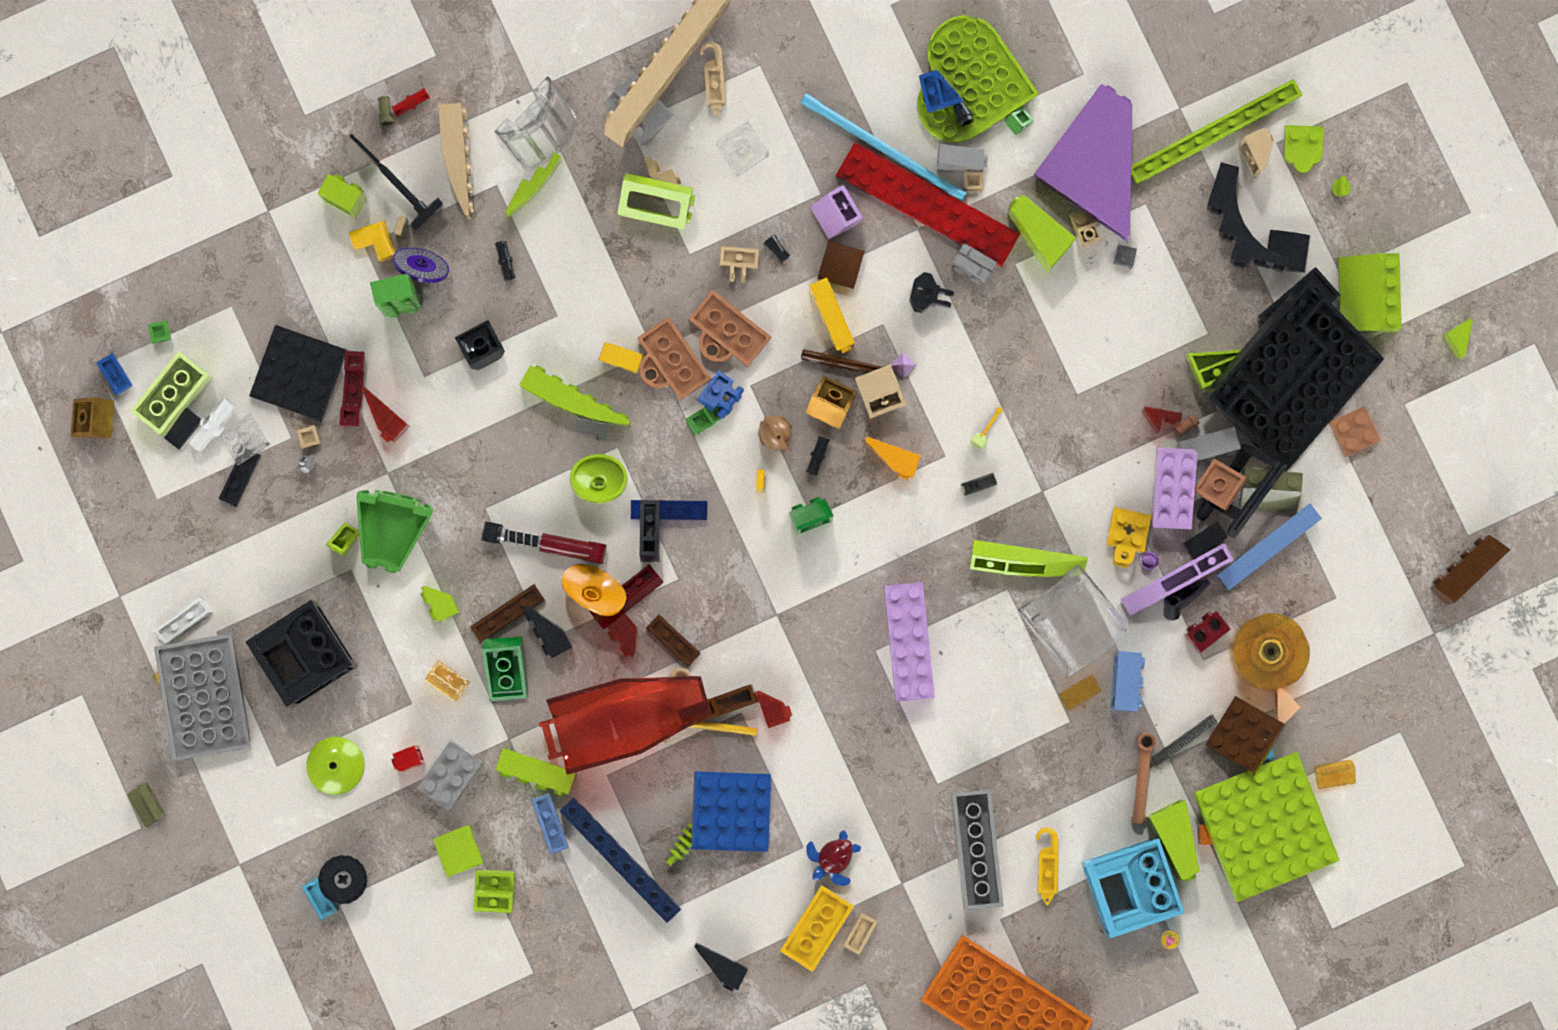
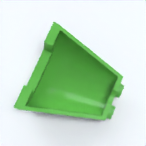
(389, 527)

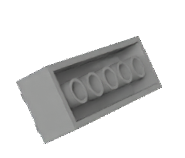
(977, 849)

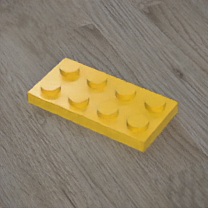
(816, 928)

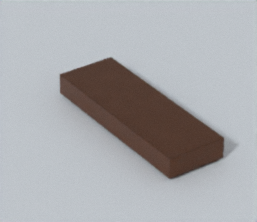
(673, 640)

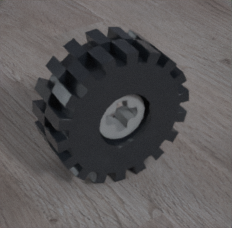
(329, 879)

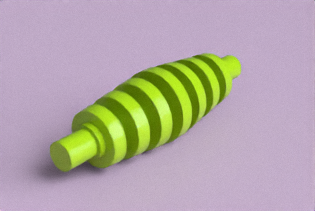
(681, 848)

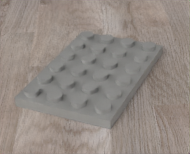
(202, 697)

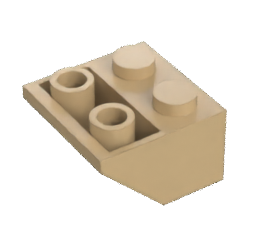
(880, 391)

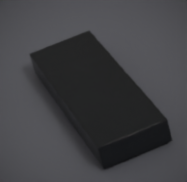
(239, 480)

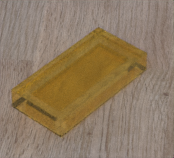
(1080, 692)

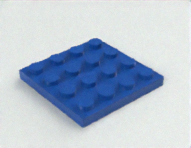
(731, 811)

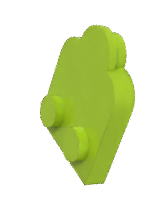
(1303, 146)

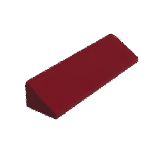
(636, 589)

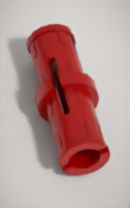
(410, 102)

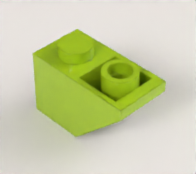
(442, 604)

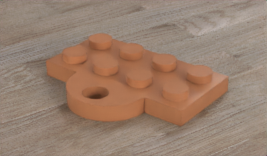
(728, 331)
(671, 360)

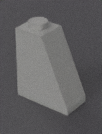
(960, 158)

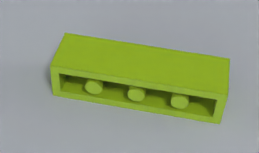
(535, 771)

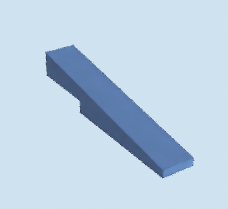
(1269, 546)

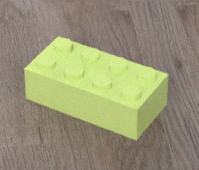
(171, 394)

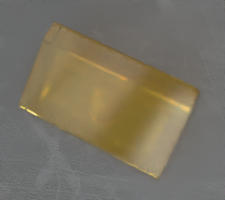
(447, 680)
(1335, 774)

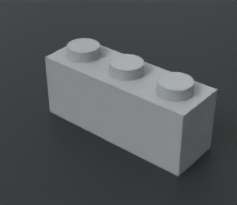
(1213, 445)

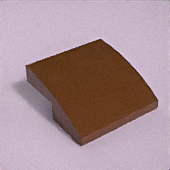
(841, 264)

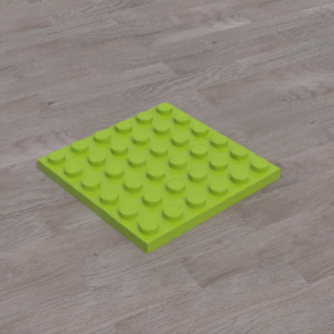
(1266, 827)

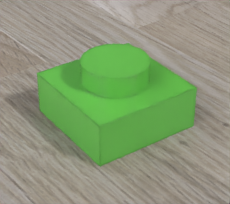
(159, 332)

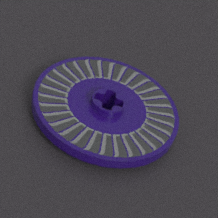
(421, 265)

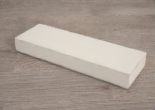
(182, 621)

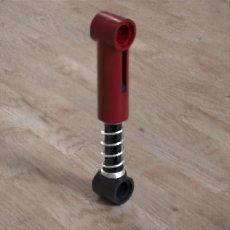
(546, 543)

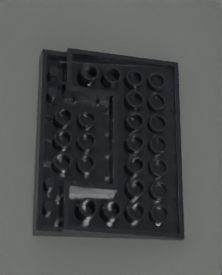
(1303, 375)

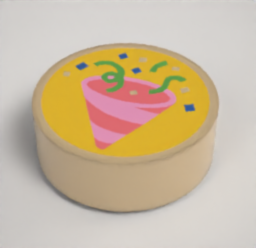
(1169, 939)

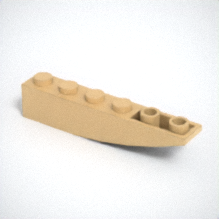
(456, 152)

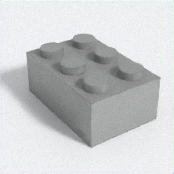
(450, 775)

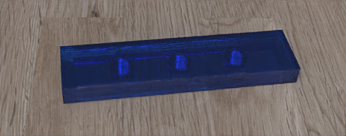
(675, 510)

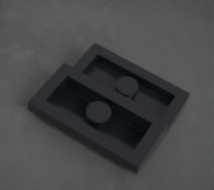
(1290, 246)

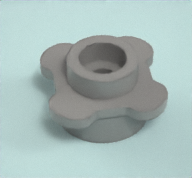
(305, 464)

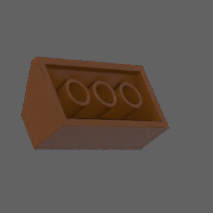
(1469, 569)

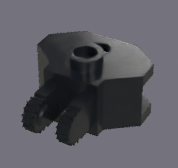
(929, 295)

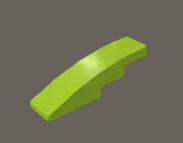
(528, 190)

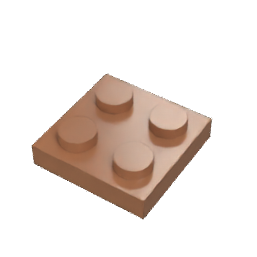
(1354, 431)
(1220, 484)

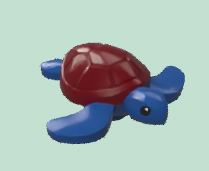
(833, 858)

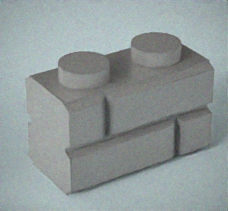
(974, 264)

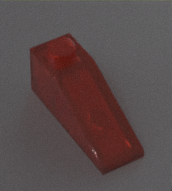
(386, 420)

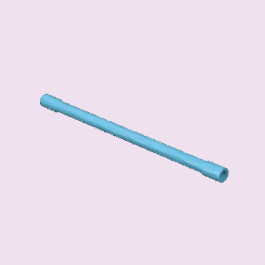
(817, 106)

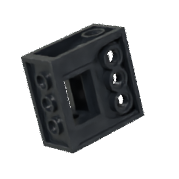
(303, 645)

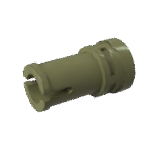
(385, 116)

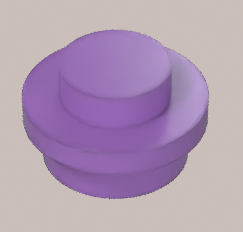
(1149, 560)

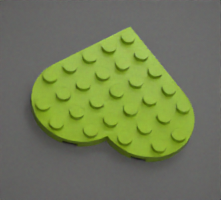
(980, 71)

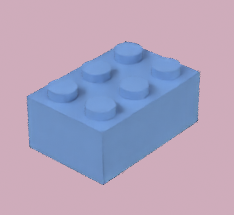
(1127, 681)

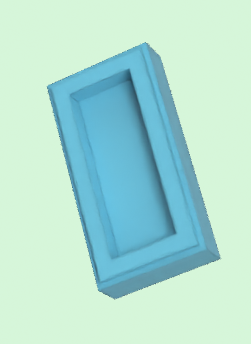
(321, 905)

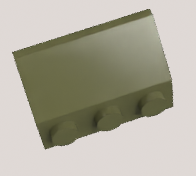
(1283, 495)

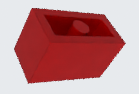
(408, 759)

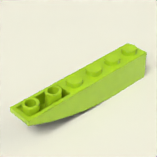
(568, 398)
(1022, 560)

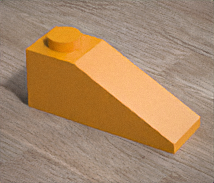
(897, 459)

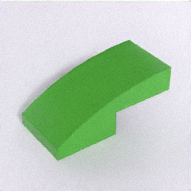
(703, 420)

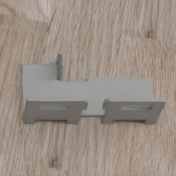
(586, 427)

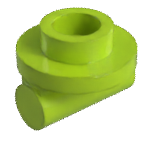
(1341, 187)

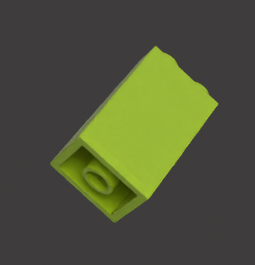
(1040, 231)
(1174, 830)

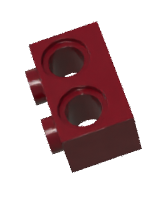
(1209, 635)

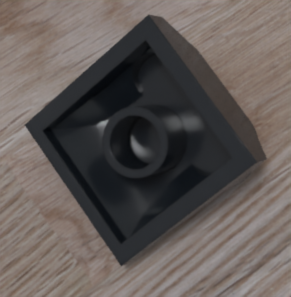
(480, 346)

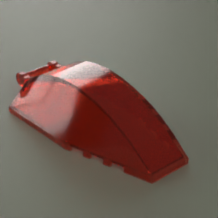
(622, 718)

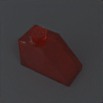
(773, 710)

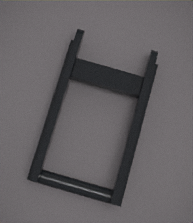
(1242, 515)

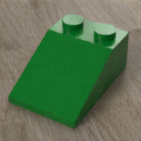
(811, 516)
(505, 668)

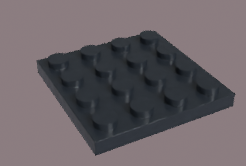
(298, 373)

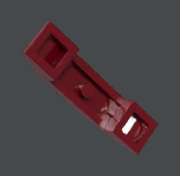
(352, 392)

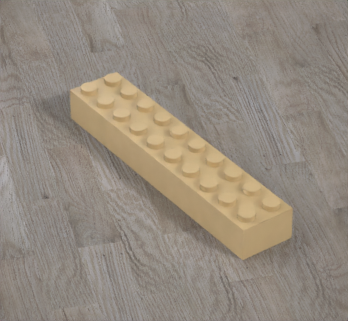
(662, 69)

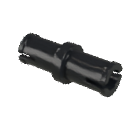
(505, 260)
(817, 455)

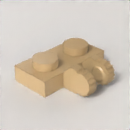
(739, 258)

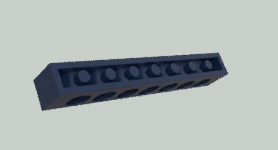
(620, 859)

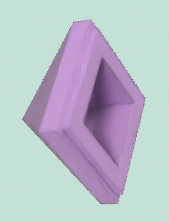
(903, 365)

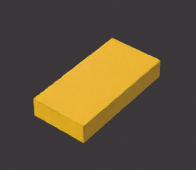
(760, 480)

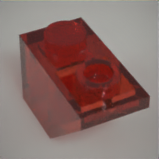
(626, 633)

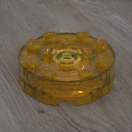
(1288, 652)

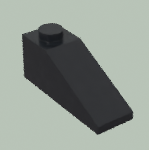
(649, 531)
(725, 969)

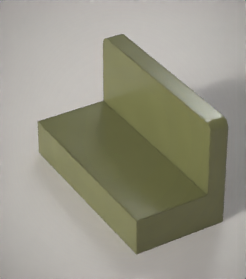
(146, 804)

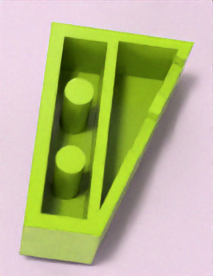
(1209, 365)

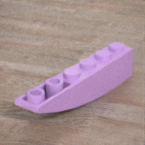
(1177, 579)

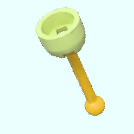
(979, 440)

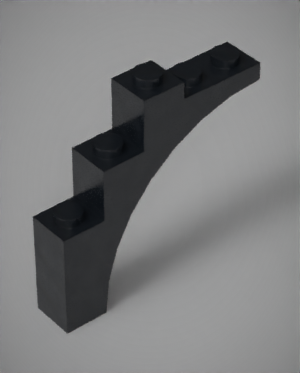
(1247, 247)

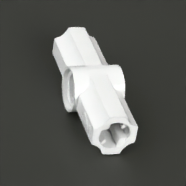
(212, 424)

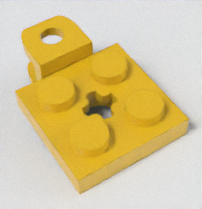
(1126, 544)

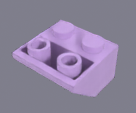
(836, 212)

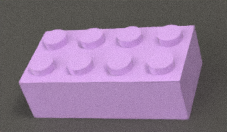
(1173, 488)

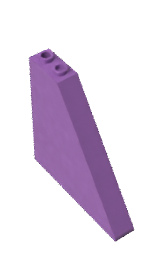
(1094, 161)

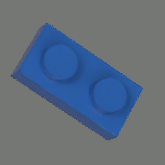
(114, 374)

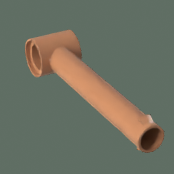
(1142, 778)

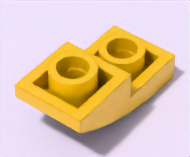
(620, 357)

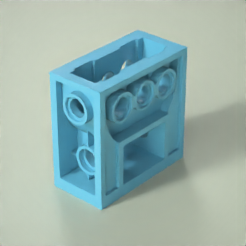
(1135, 879)

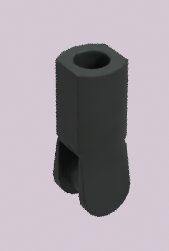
(981, 482)

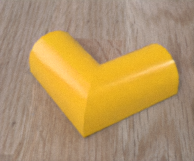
(376, 235)

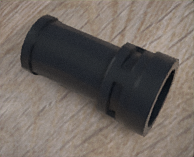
(775, 246)

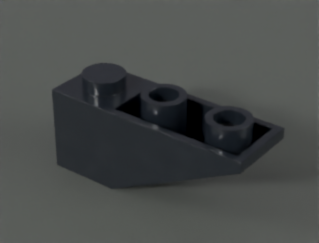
(552, 635)

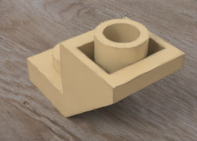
(667, 176)
(1084, 228)

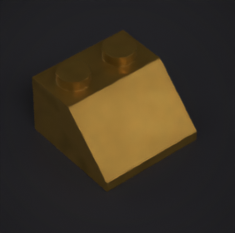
(831, 402)
(92, 418)

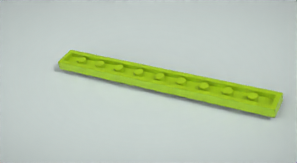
(1215, 131)

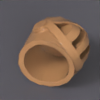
(775, 433)

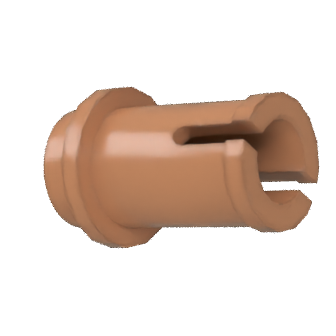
(1187, 425)

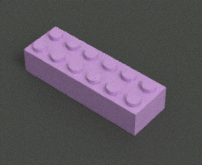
(909, 642)

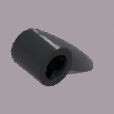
(1178, 600)

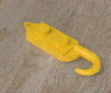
(1048, 866)

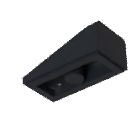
(183, 428)
(1205, 540)

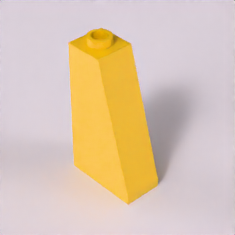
(831, 315)

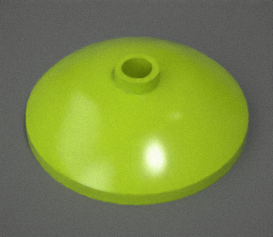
(595, 471)
(348, 770)

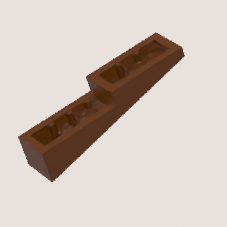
(731, 701)

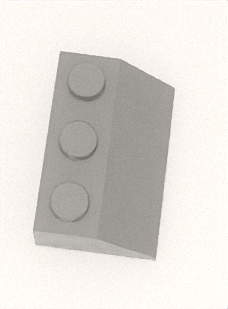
(654, 120)

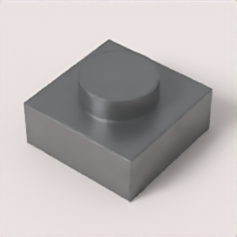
(1125, 256)

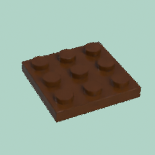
(1245, 735)

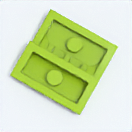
(458, 851)
(494, 891)

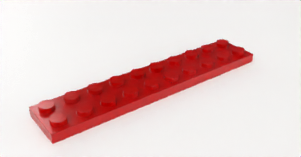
(927, 204)

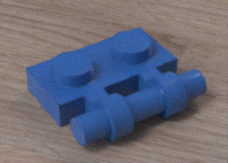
(715, 391)

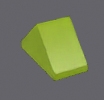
(1459, 338)
(343, 539)

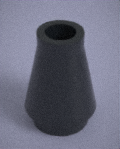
(963, 114)

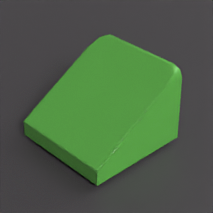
(1018, 120)

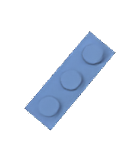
(550, 823)

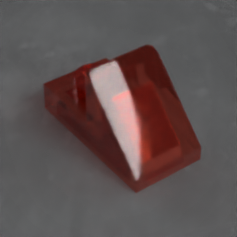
(1155, 417)

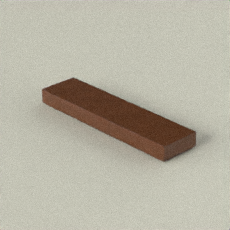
(507, 613)

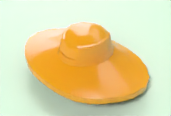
(593, 589)

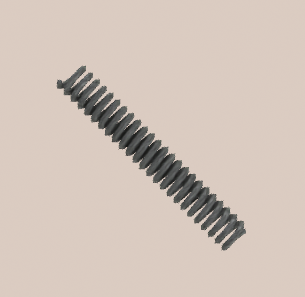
(1176, 742)

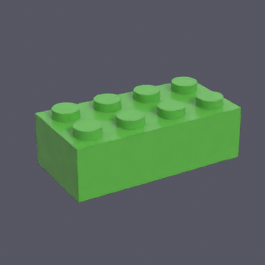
(396, 295)

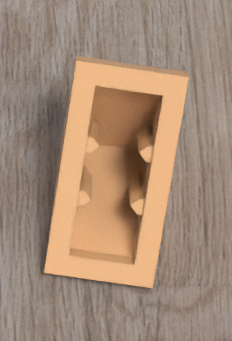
(1284, 706)

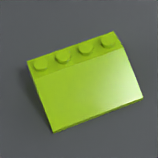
(1371, 292)

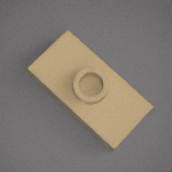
(860, 933)

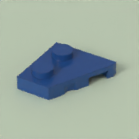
(938, 92)

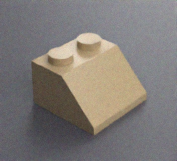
(1256, 150)

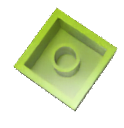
(342, 195)

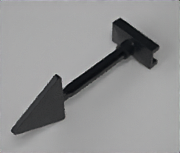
(423, 211)

